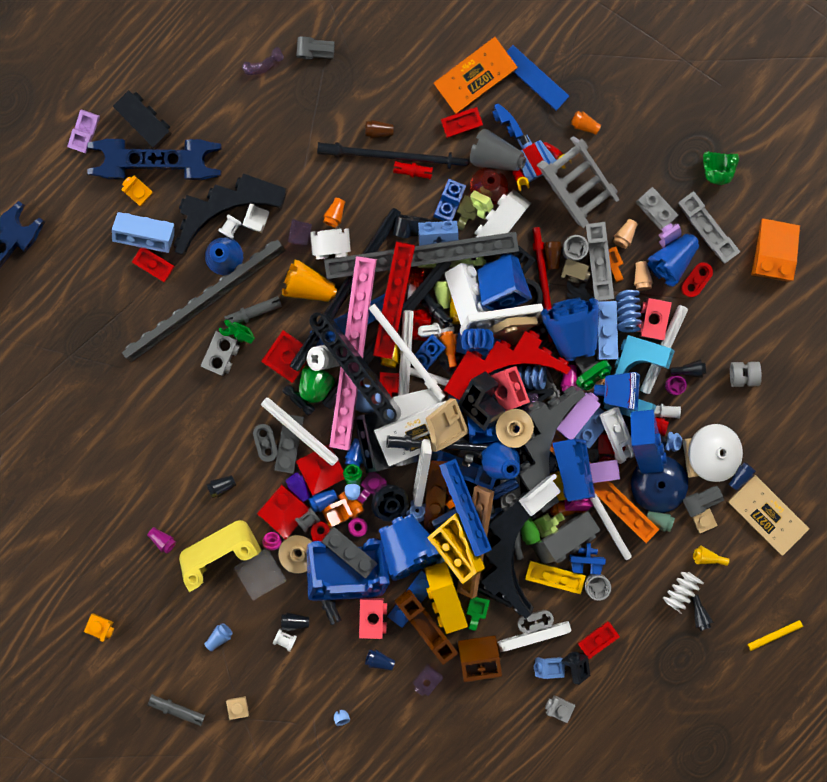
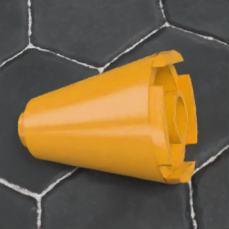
(307, 283)

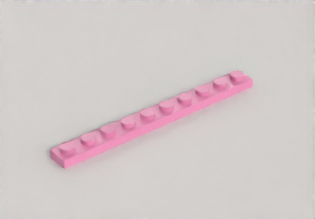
(356, 334)

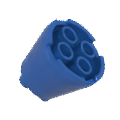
(573, 327)
(407, 547)

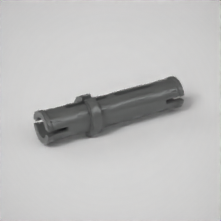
(254, 311)
(176, 710)

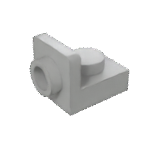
(559, 708)

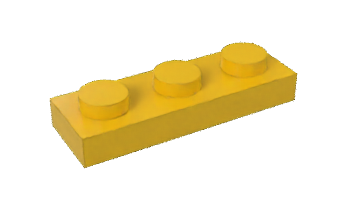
(555, 577)

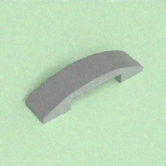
(708, 228)
(600, 261)

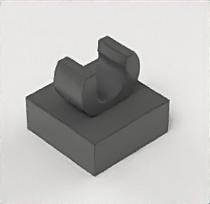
(468, 456)

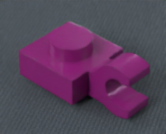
(370, 483)

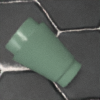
(661, 520)

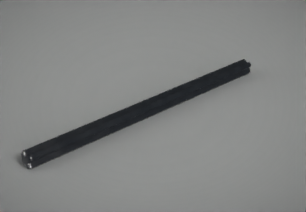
(344, 290)
(410, 304)

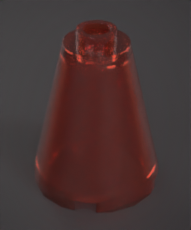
(493, 191)

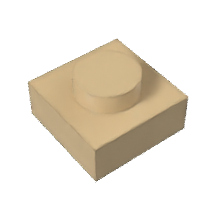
(704, 521)
(237, 708)

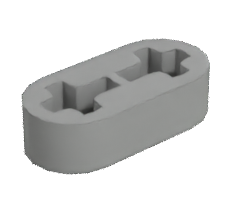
(537, 625)

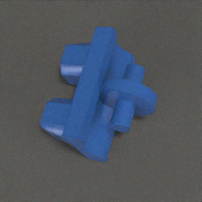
(596, 563)

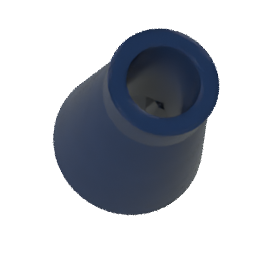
(742, 476)
(378, 660)

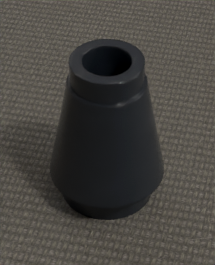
(220, 486)
(294, 622)

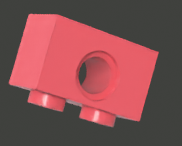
(662, 311)
(510, 390)
(368, 629)

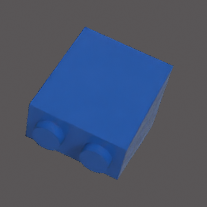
(503, 283)

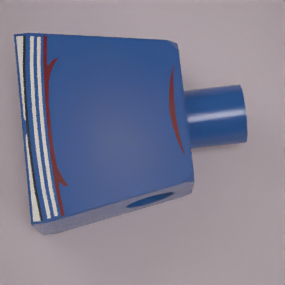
(620, 390)

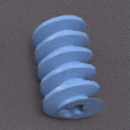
(626, 311)
(532, 379)

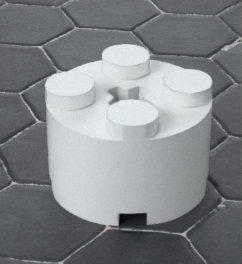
(330, 242)

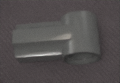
(309, 48)
(699, 502)

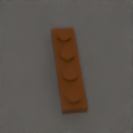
(435, 495)

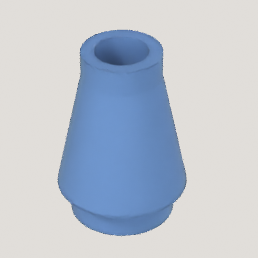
(218, 637)

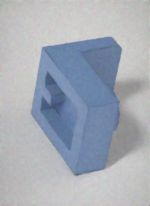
(549, 668)

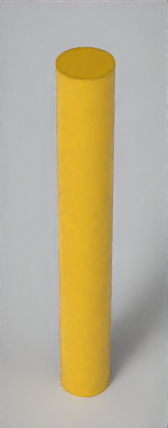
(775, 635)

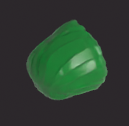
(720, 167)
(315, 384)

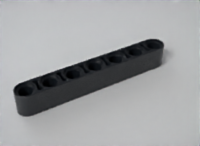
(346, 363)

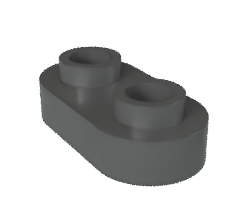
(263, 443)

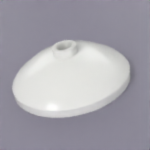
(705, 452)

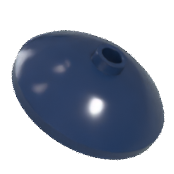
(651, 497)

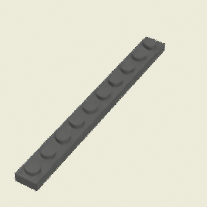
(430, 253)
(199, 304)

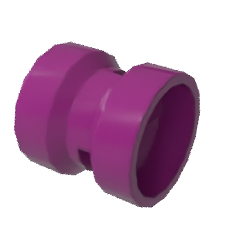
(678, 387)

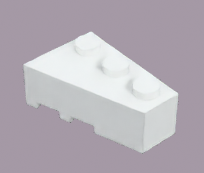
(505, 216)
(465, 290)

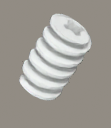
(321, 358)
(682, 591)

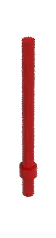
(538, 246)

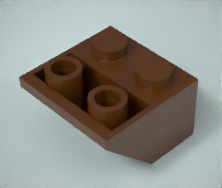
(479, 658)

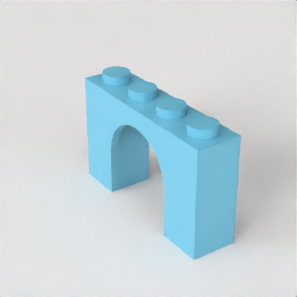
(636, 352)

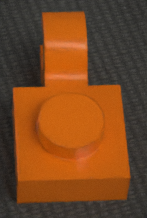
(615, 262)

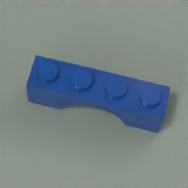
(473, 474)

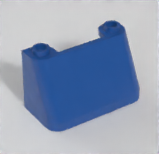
(334, 579)

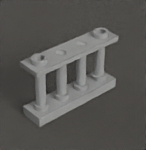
(559, 185)

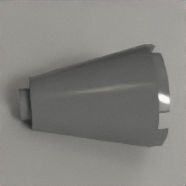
(495, 153)

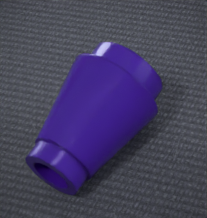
(298, 486)

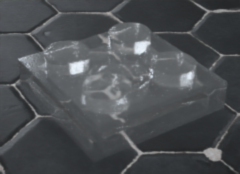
(260, 574)

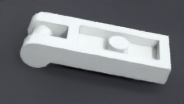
(617, 434)

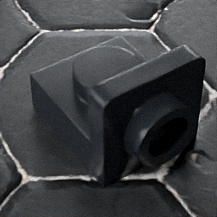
(579, 666)

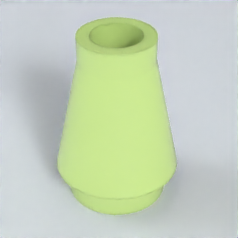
(442, 293)

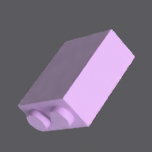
(578, 416)

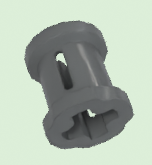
(307, 520)

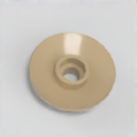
(506, 425)
(288, 556)

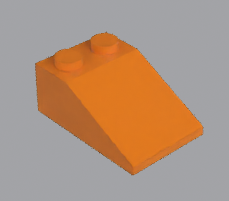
(776, 250)

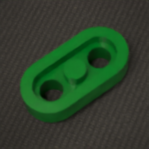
(593, 375)

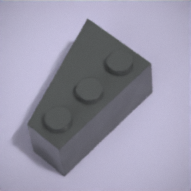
(566, 538)

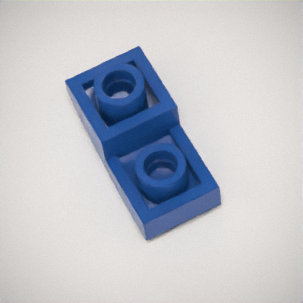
(504, 117)
(449, 200)
(430, 351)

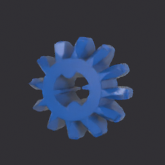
(477, 339)

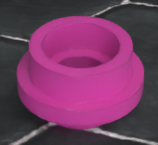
(362, 522)
(271, 541)

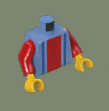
(535, 154)

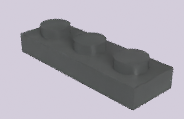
(288, 448)
(349, 552)

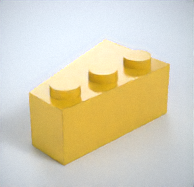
(455, 549)
(445, 598)

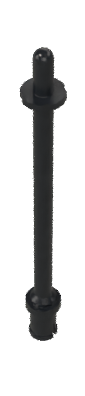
(337, 150)
(407, 443)

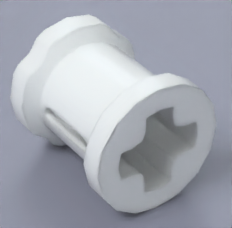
(230, 227)
(284, 640)

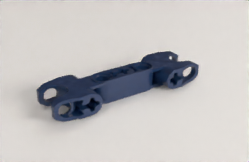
(119, 159)
(16, 235)

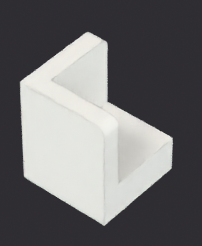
(255, 218)

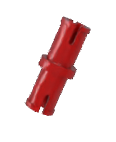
(413, 170)

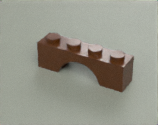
(426, 626)

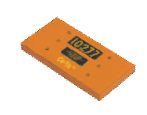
(475, 75)

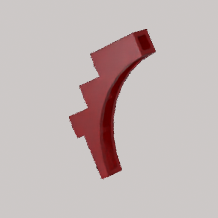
(499, 356)

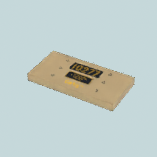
(768, 515)

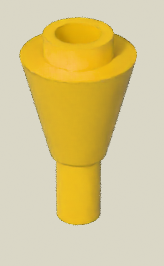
(705, 556)

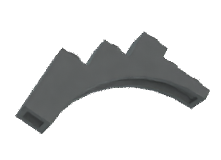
(546, 421)

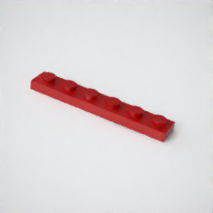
(394, 297)

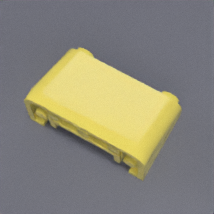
(234, 537)

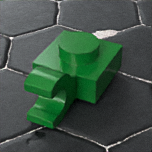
(239, 331)
(477, 609)

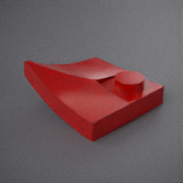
(318, 472)
(282, 510)

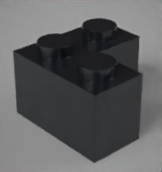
(478, 401)

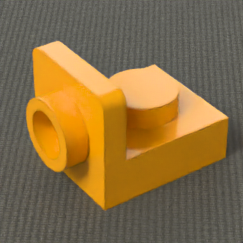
(136, 190)
(99, 627)

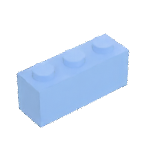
(143, 232)
(607, 331)

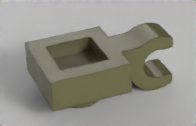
(466, 211)

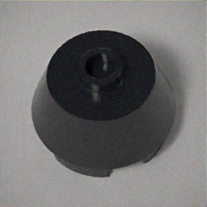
(389, 502)

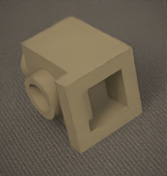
(575, 271)

